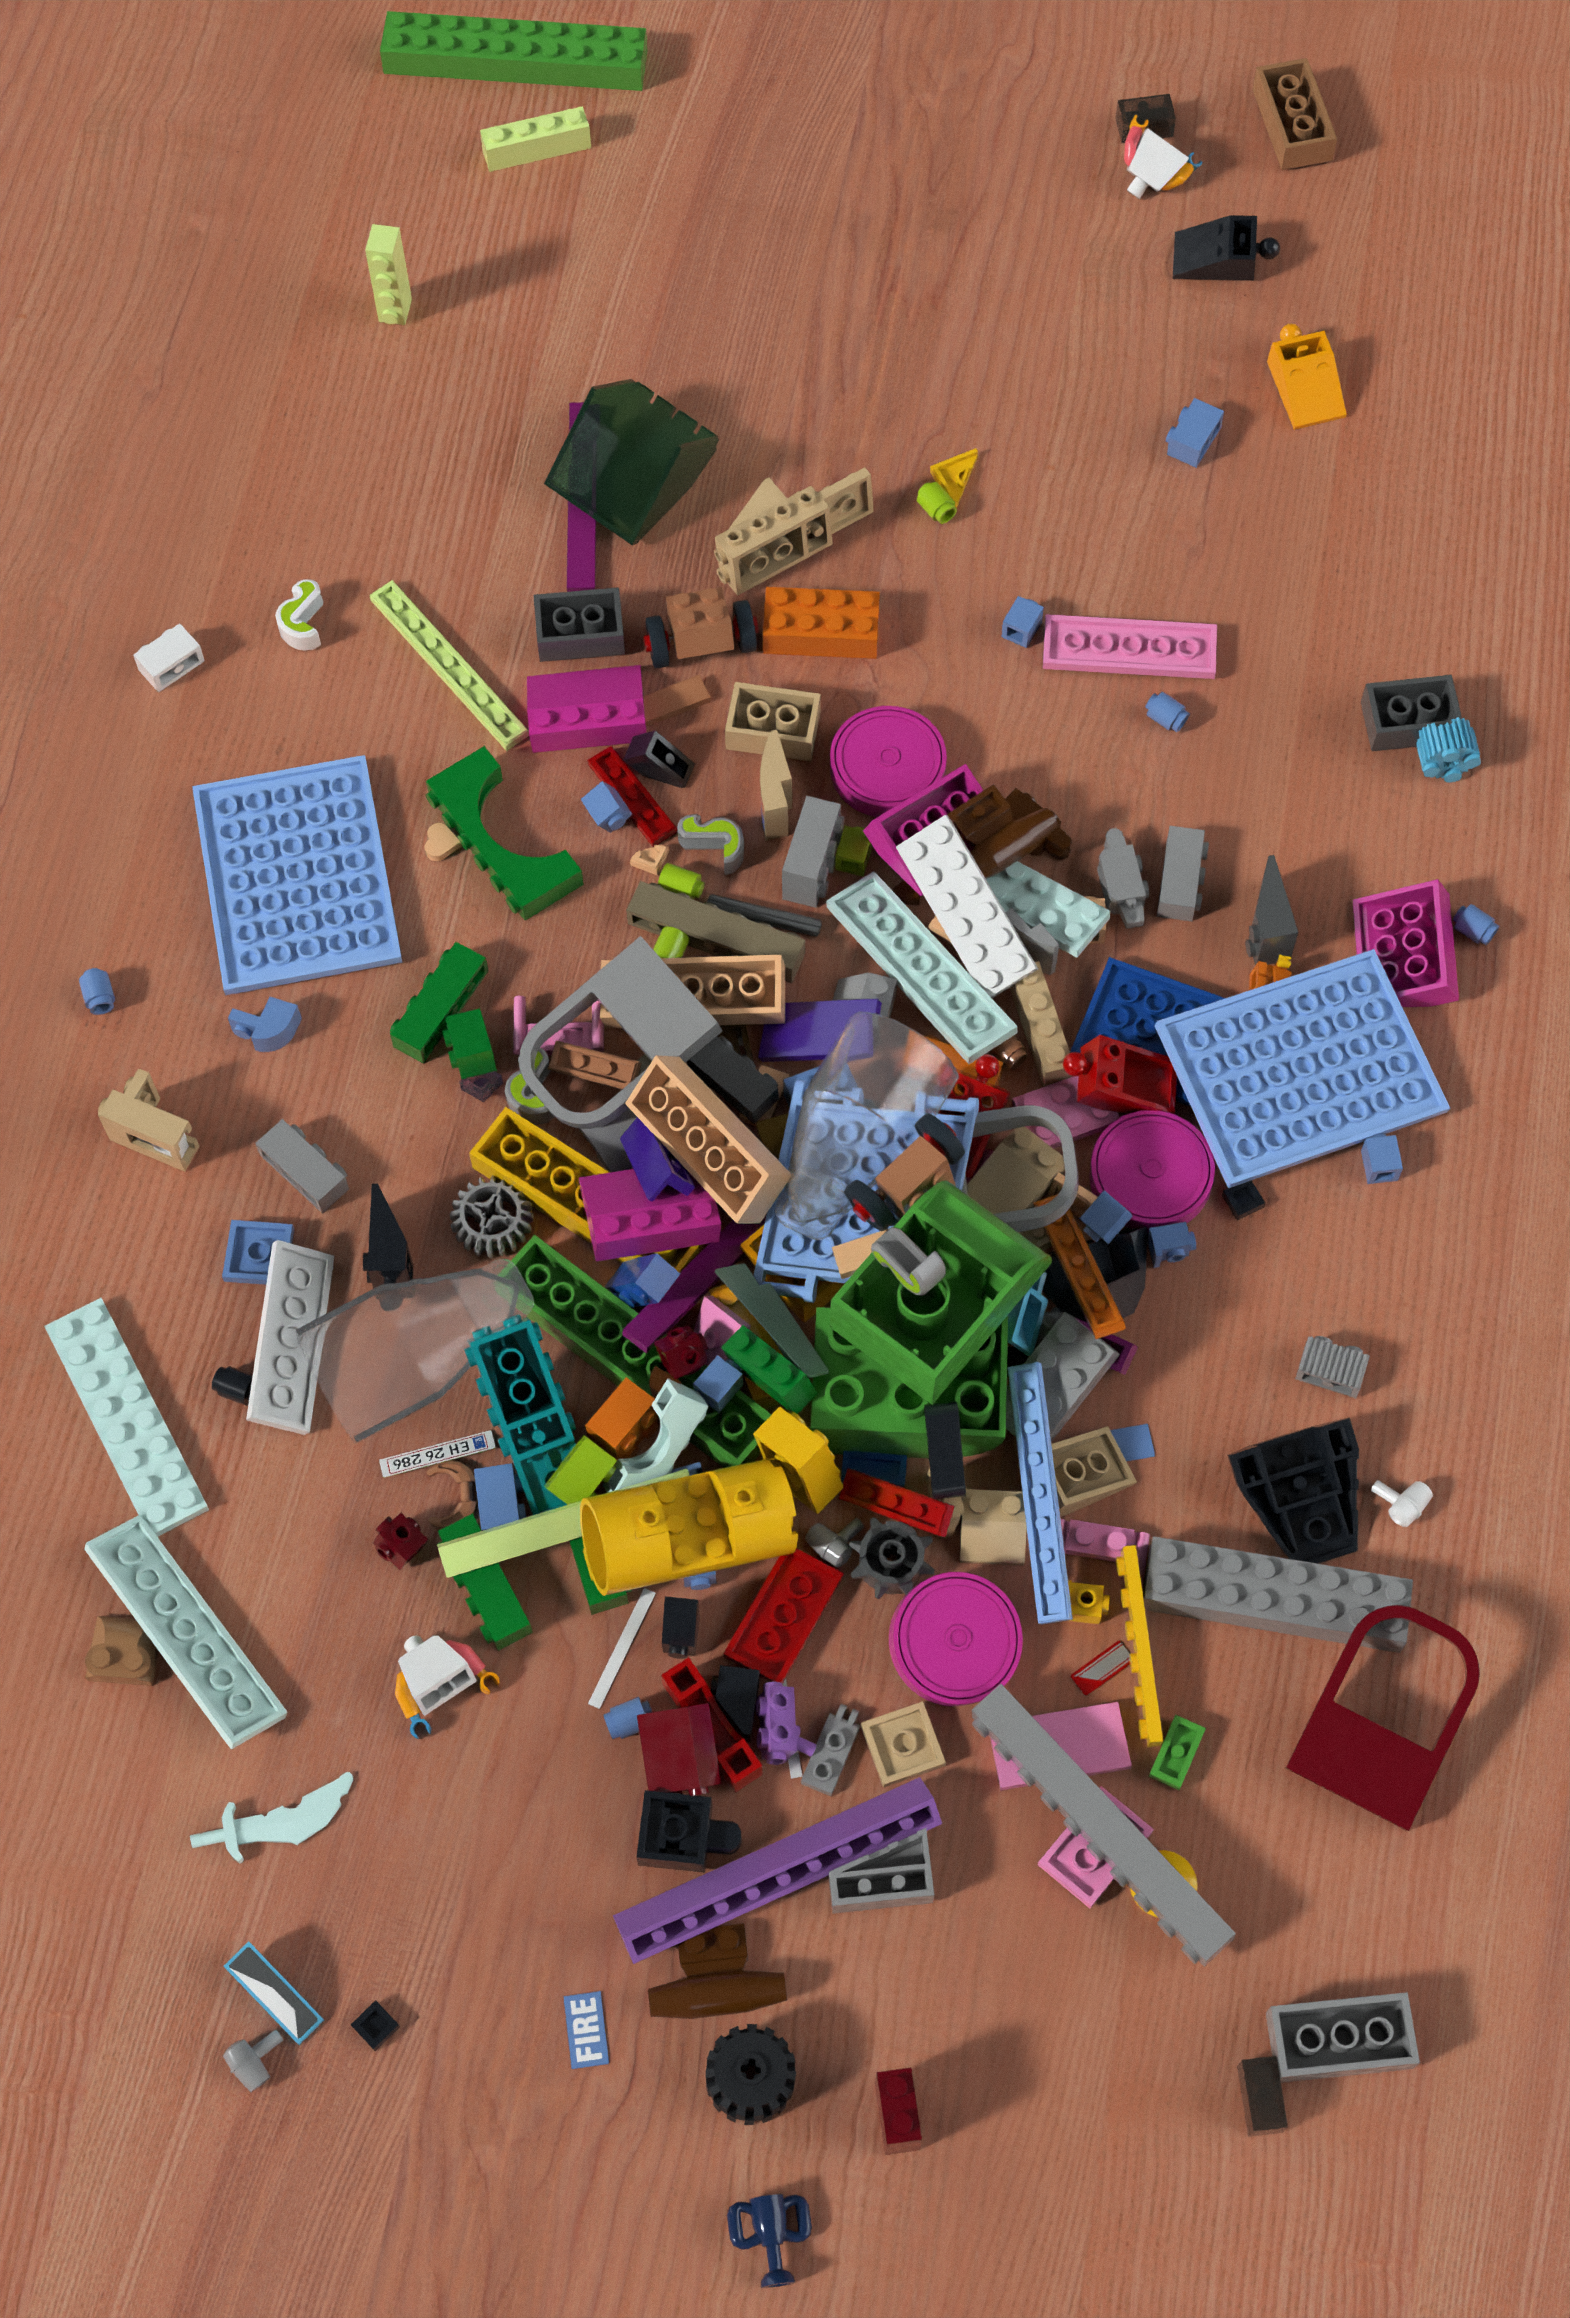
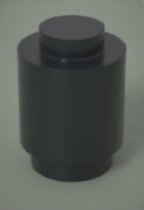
(233, 1384)

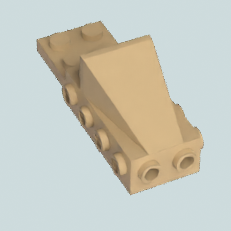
(776, 529)

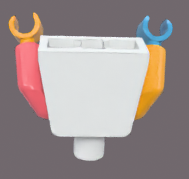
(1154, 161)
(434, 1674)

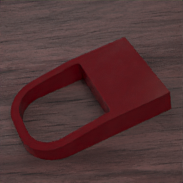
(1366, 1759)

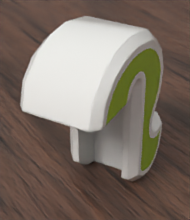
(296, 612)

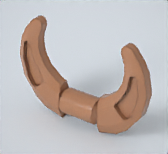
(464, 1477)

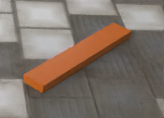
(1083, 1274)

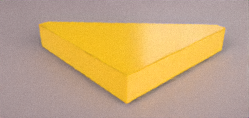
(954, 473)

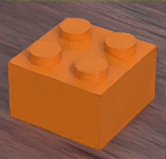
(623, 1421)

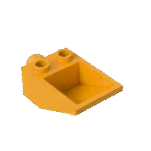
(1306, 377)

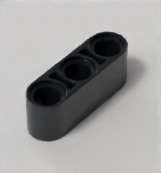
(945, 1450)

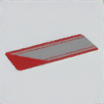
(1101, 1668)

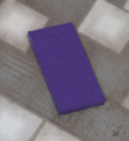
(810, 1029)

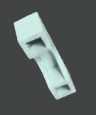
(679, 1414)

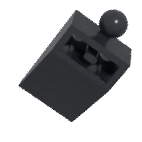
(1221, 249)
(388, 1250)

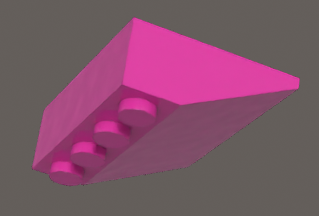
(585, 708)
(918, 813)
(1412, 940)
(629, 1224)

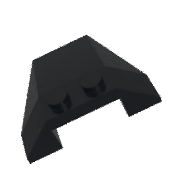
(1304, 1489)

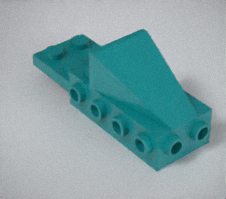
(524, 1404)

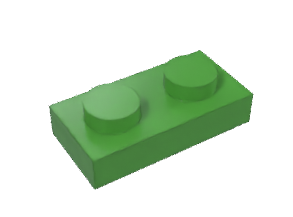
(1177, 1752)

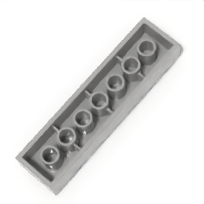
(1272, 1593)

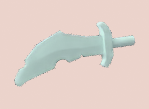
(280, 1824)

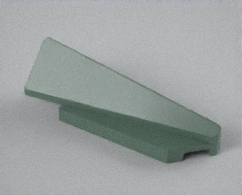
(775, 1318)

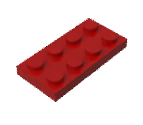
(783, 1615)

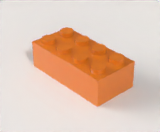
(821, 622)

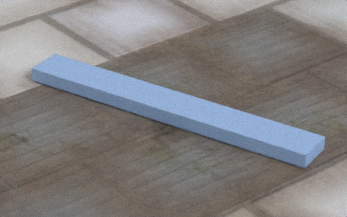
(1040, 1493)

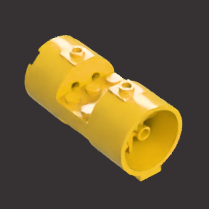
(687, 1526)

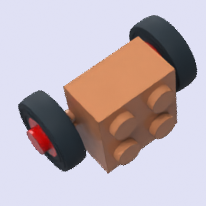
(700, 627)
(909, 1175)

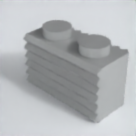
(1332, 1366)

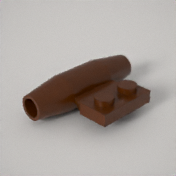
(996, 838)
(716, 1979)

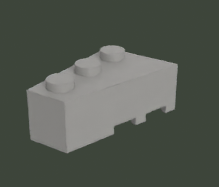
(885, 1878)

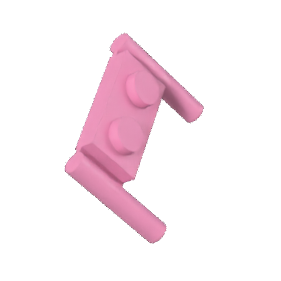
(576, 1033)
(1103, 1541)

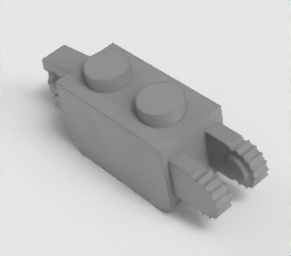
(1121, 879)

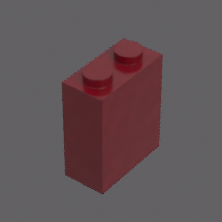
(679, 1750)
(898, 2111)

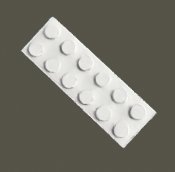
(966, 907)
(294, 1296)

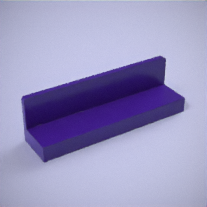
(654, 1162)

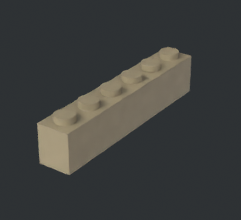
(712, 928)

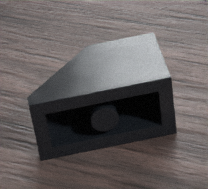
(658, 759)
(680, 1627)
(736, 1696)

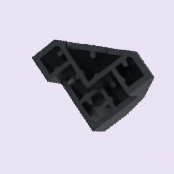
(1121, 1265)

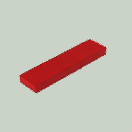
(646, 812)
(896, 1502)

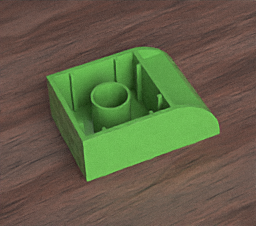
(936, 1334)
(875, 1412)

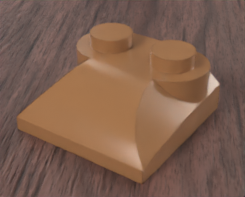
(121, 1653)

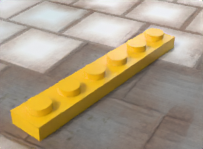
(1141, 1659)

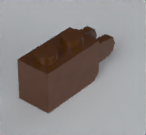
(1057, 843)

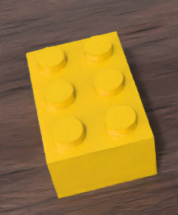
(802, 1456)

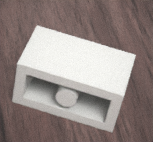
(168, 657)

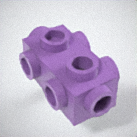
(778, 1731)

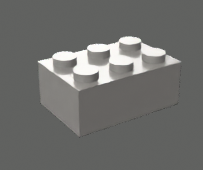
(812, 852)

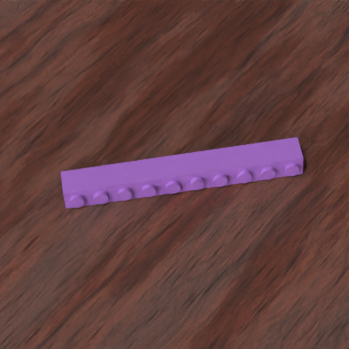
(775, 1870)

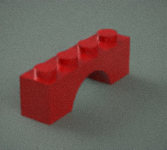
(734, 1755)

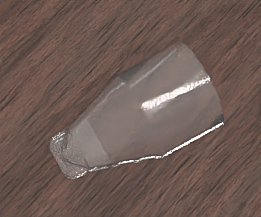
(859, 1117)
(406, 1342)

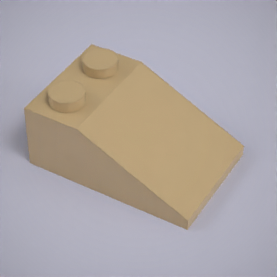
(1016, 1173)
(1089, 1469)

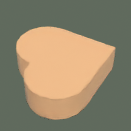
(440, 842)

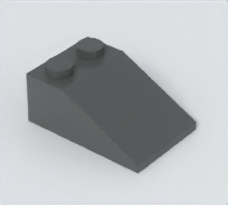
(1273, 923)

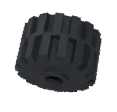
(757, 2096)

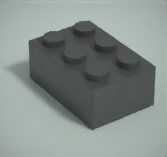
(579, 624)
(1402, 707)

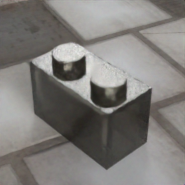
(1155, 109)
(1262, 2096)

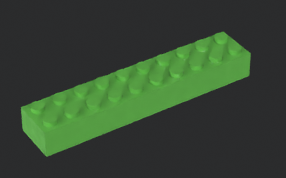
(514, 51)
(591, 1326)

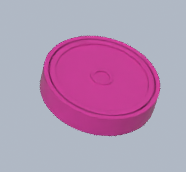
(885, 758)
(1153, 1168)
(955, 1638)

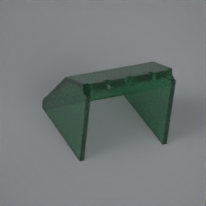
(629, 458)

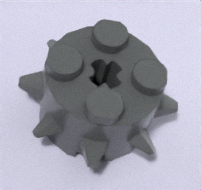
(896, 1575)

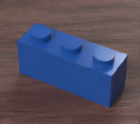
(642, 1280)

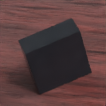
(1243, 1199)
(375, 2025)

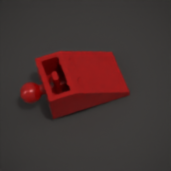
(1122, 1077)
(978, 1087)

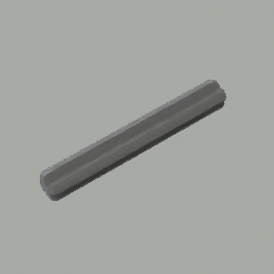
(772, 916)

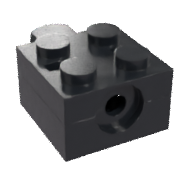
(683, 1836)

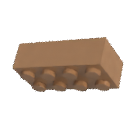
(1294, 114)

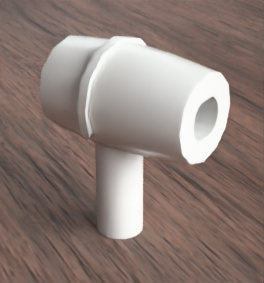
(1407, 1505)

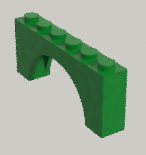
(526, 881)

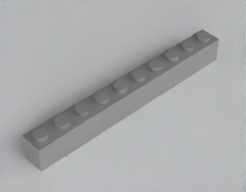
(1103, 1826)

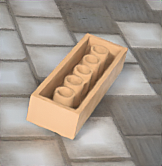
(730, 988)
(708, 1139)

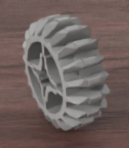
(511, 1226)

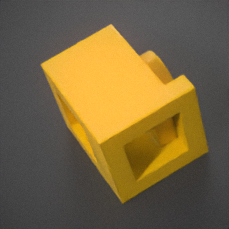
(1090, 1612)

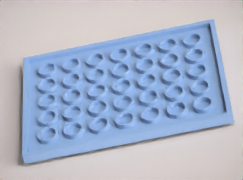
(296, 875)
(1301, 1068)

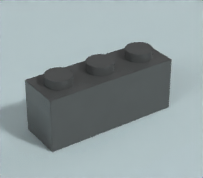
(735, 1078)

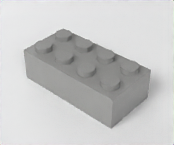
(1071, 1369)
(1343, 2037)

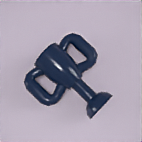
(770, 2230)

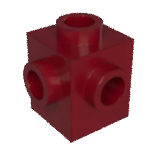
(682, 1351)
(399, 1540)

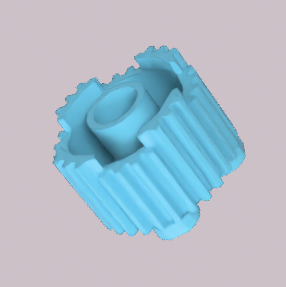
(1448, 749)

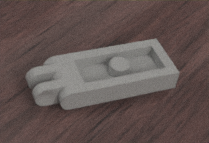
(831, 1751)

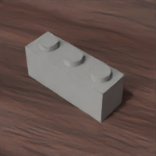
(1182, 873)
(303, 1165)

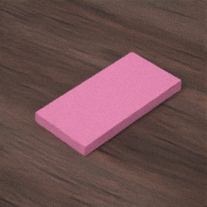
(1087, 1734)

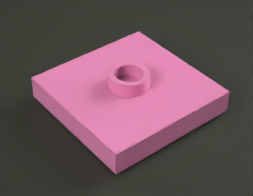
(717, 1325)

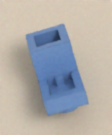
(271, 1029)

